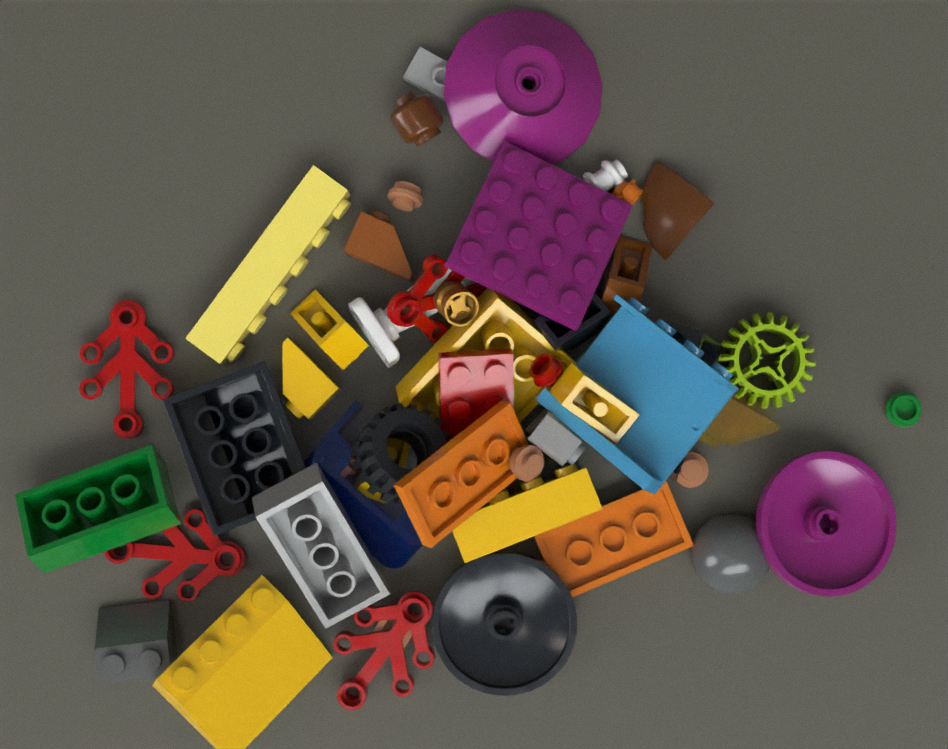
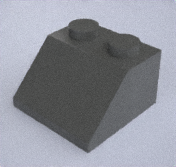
(134, 641)

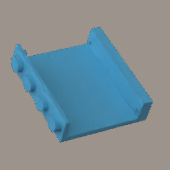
(661, 382)

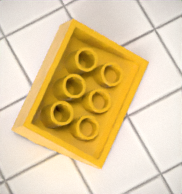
(497, 326)
(244, 668)

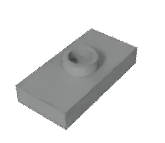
(427, 73)

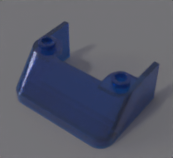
(388, 540)

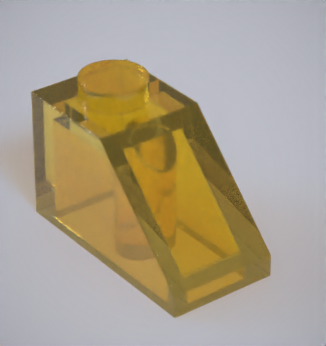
(736, 425)

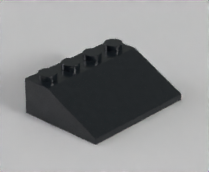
(234, 443)

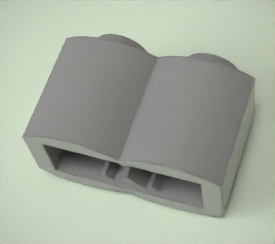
(556, 440)

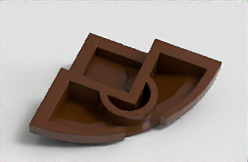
(670, 209)

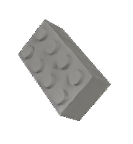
(320, 545)

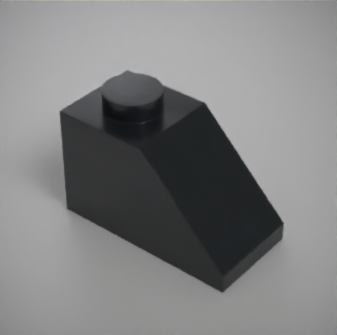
(564, 338)

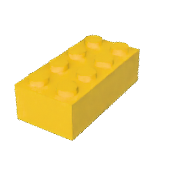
(527, 512)

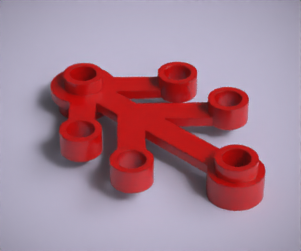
(417, 303)
(127, 362)
(183, 556)
(388, 644)

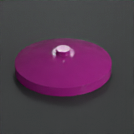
(826, 523)

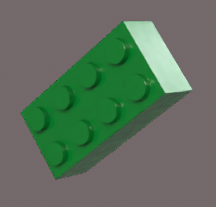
(97, 509)

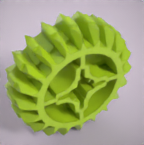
(776, 373)

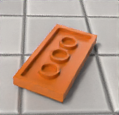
(462, 474)
(615, 539)

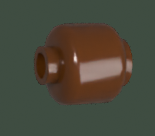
(416, 118)

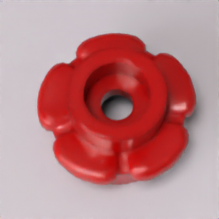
(546, 370)

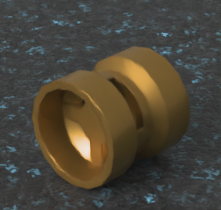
(462, 309)

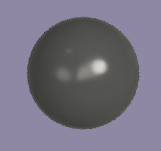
(729, 554)

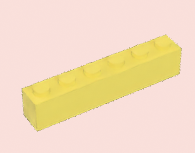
(269, 266)

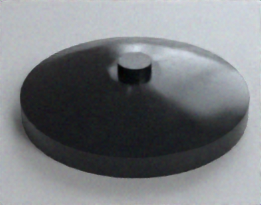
(504, 623)

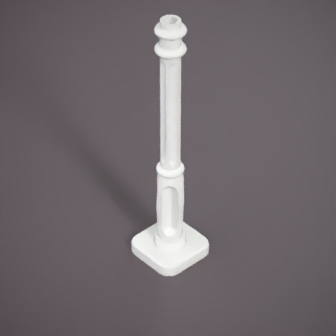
(383, 332)

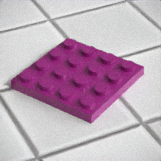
(539, 236)

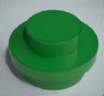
(903, 409)

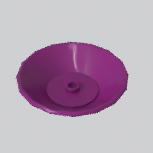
(488, 94)

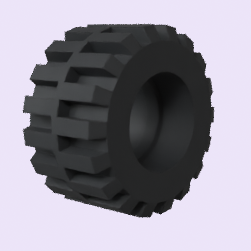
(371, 447)

